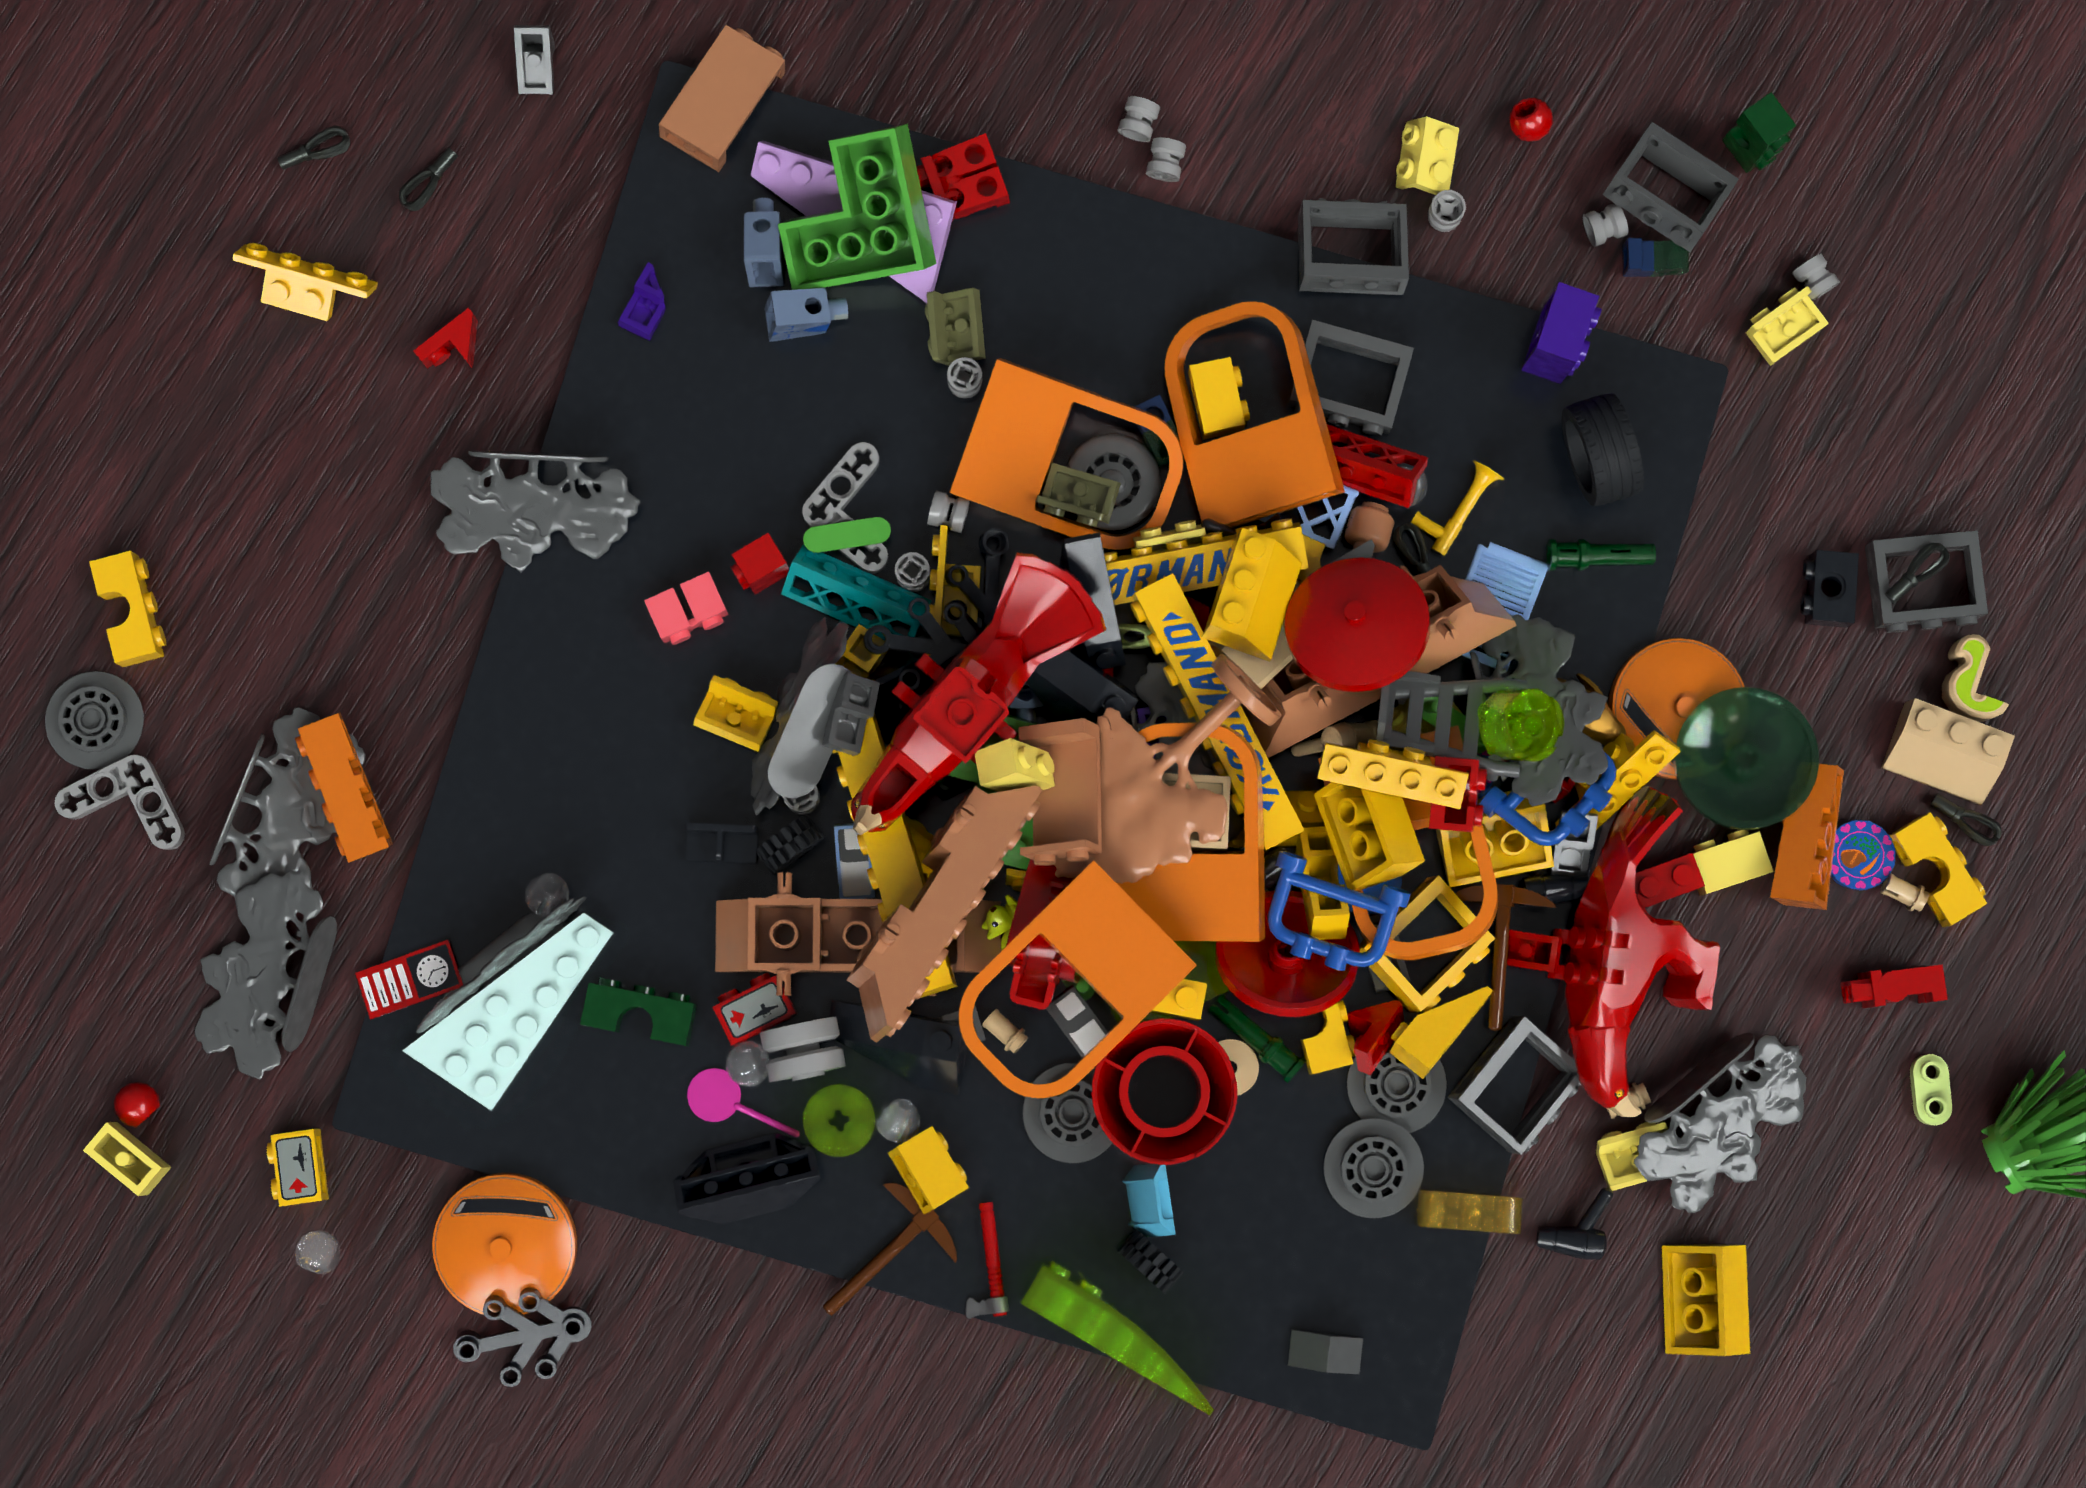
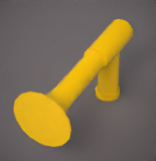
(1446, 535)

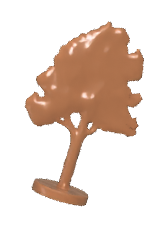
(1141, 815)

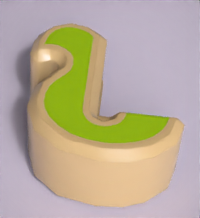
(1962, 682)

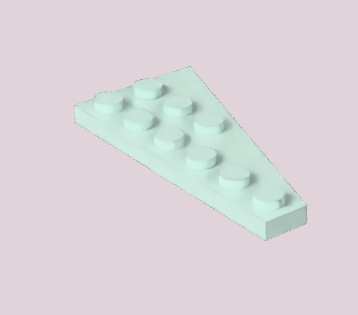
(498, 1028)

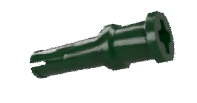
(1582, 554)
(1270, 1049)

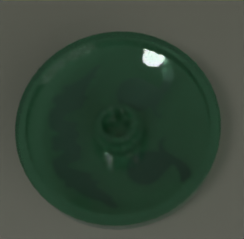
(1746, 758)

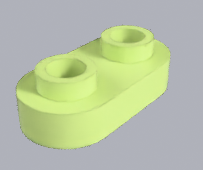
(1929, 1090)

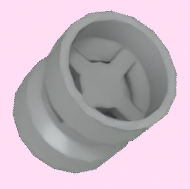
(1138, 119)
(1166, 159)
(1447, 204)
(1605, 224)
(1816, 276)
(965, 384)
(941, 508)
(912, 578)
(804, 804)

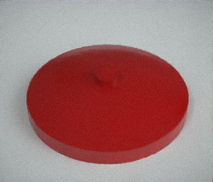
(1357, 624)
(1277, 981)

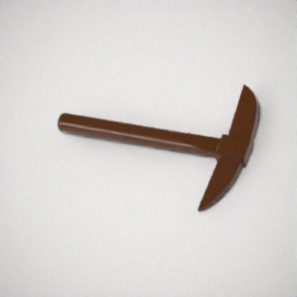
(1507, 897)
(919, 1223)

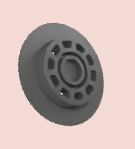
(1142, 463)
(94, 720)
(1397, 1087)
(1070, 1114)
(1373, 1168)

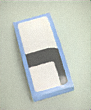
(851, 864)

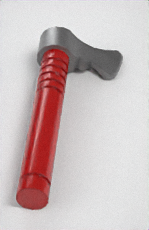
(998, 1302)

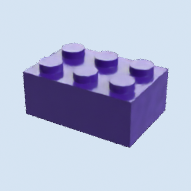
(1561, 333)

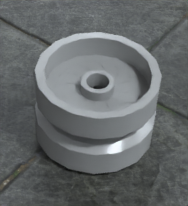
(803, 1049)

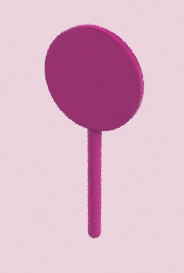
(717, 1097)

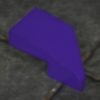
(645, 306)

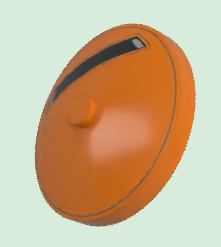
(1664, 685)
(504, 1238)

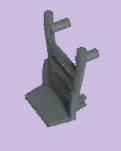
(1420, 685)

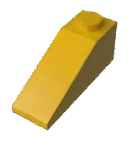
(1434, 1031)

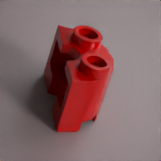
(1470, 813)

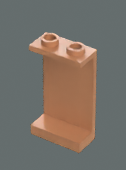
(720, 96)
(1071, 810)

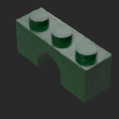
(1760, 134)
(608, 1004)

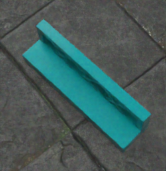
(856, 589)

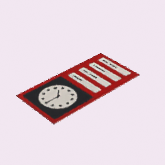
(409, 979)

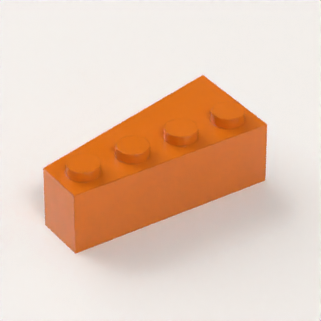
(344, 788)
(1809, 844)

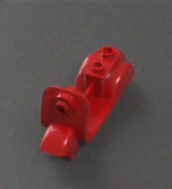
(1038, 965)

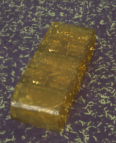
(1469, 1212)

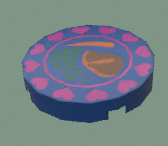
(1862, 855)

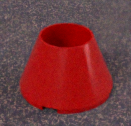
(1213, 1104)

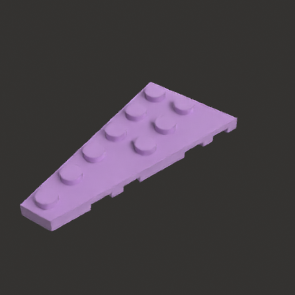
(813, 189)

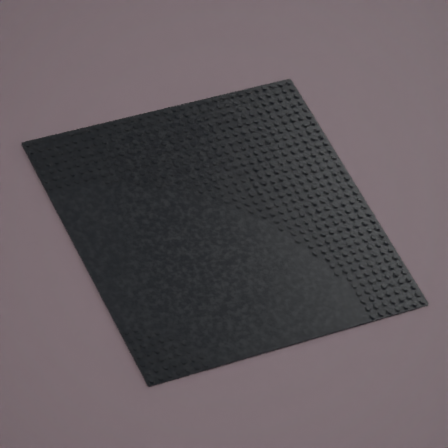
(590, 763)

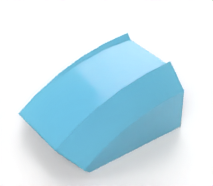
(1149, 1200)

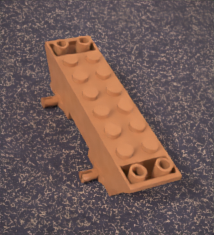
(1460, 619)
(822, 935)
(913, 939)

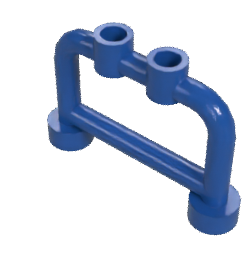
(1573, 821)
(1304, 944)

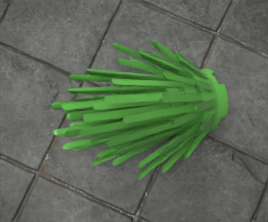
(2046, 1143)

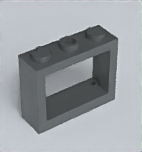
(1686, 166)
(1353, 277)
(1367, 346)
(1896, 622)
(1488, 1065)

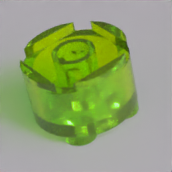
(1520, 724)
(823, 1107)

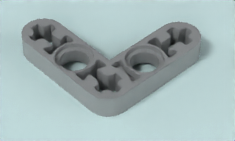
(835, 514)
(126, 786)

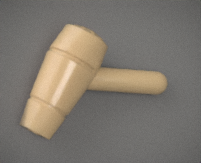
(1340, 734)

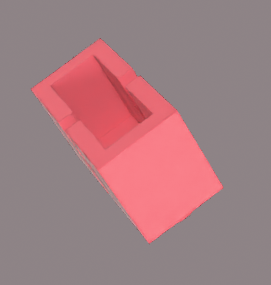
(671, 617)

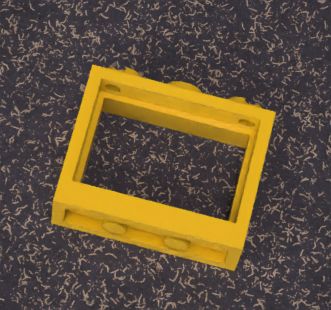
(1453, 973)

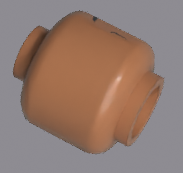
(1368, 523)

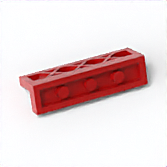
(1377, 475)

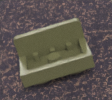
(955, 325)
(1079, 494)

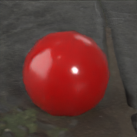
(1531, 119)
(135, 1103)

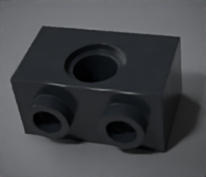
(1842, 572)

